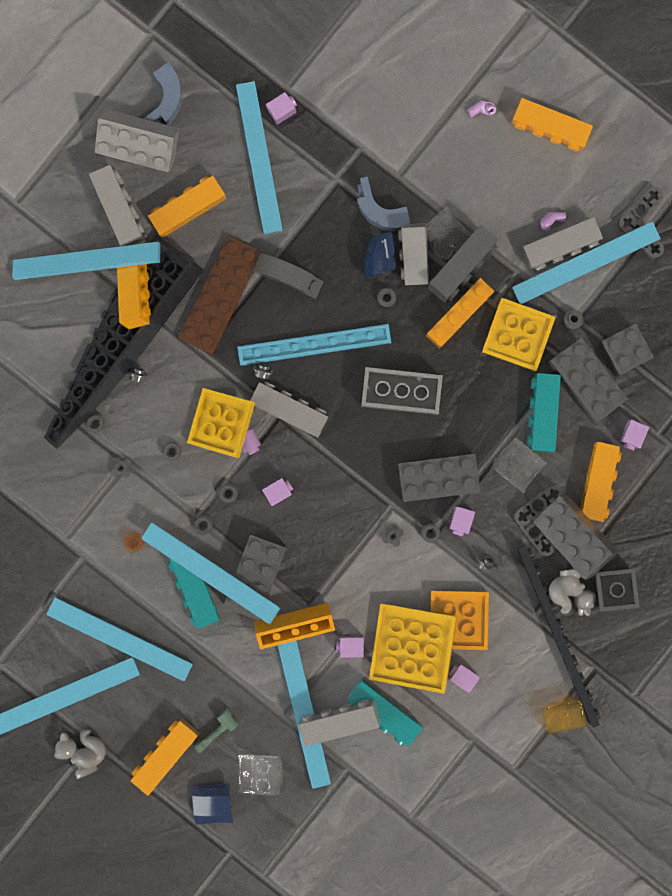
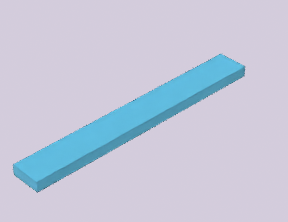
(259, 158)
(86, 261)
(586, 263)
(314, 344)
(211, 573)
(119, 639)
(68, 695)
(302, 706)

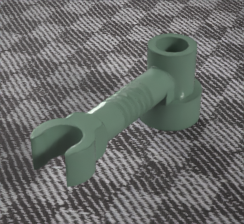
(226, 722)

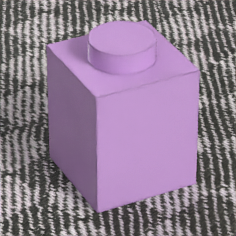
(281, 108)
(633, 435)
(278, 491)
(461, 521)
(350, 646)
(463, 677)

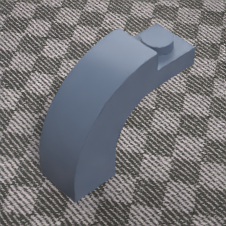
(172, 96)
(382, 218)

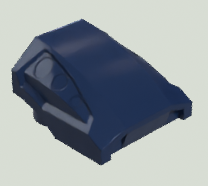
(379, 255)
(212, 803)

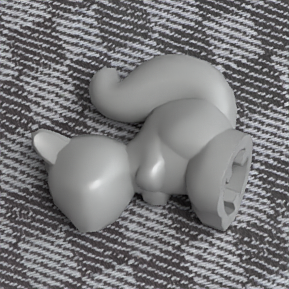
(569, 585)
(85, 758)

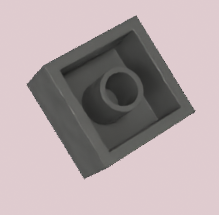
(625, 350)
(617, 590)

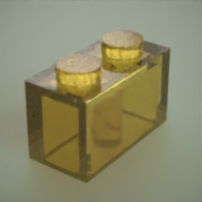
(563, 716)

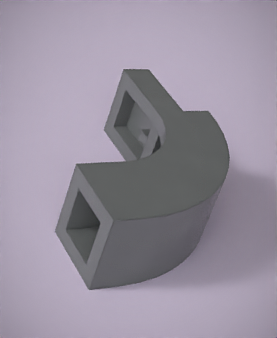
(288, 274)

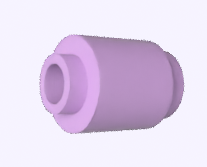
(251, 442)

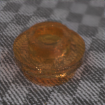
(129, 538)

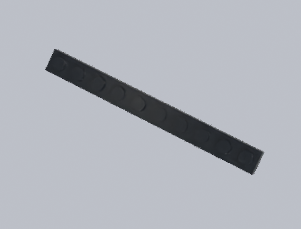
(562, 642)

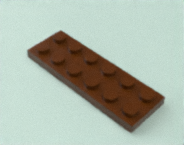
(220, 295)

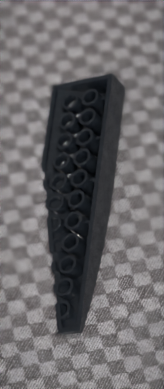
(117, 347)

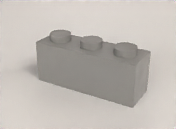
(414, 254)

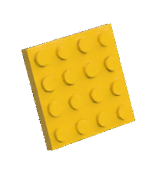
(413, 648)

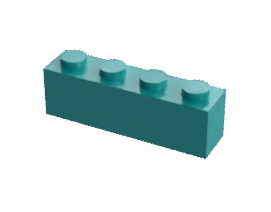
(544, 413)
(196, 595)
(392, 717)

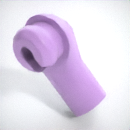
(482, 107)
(550, 218)

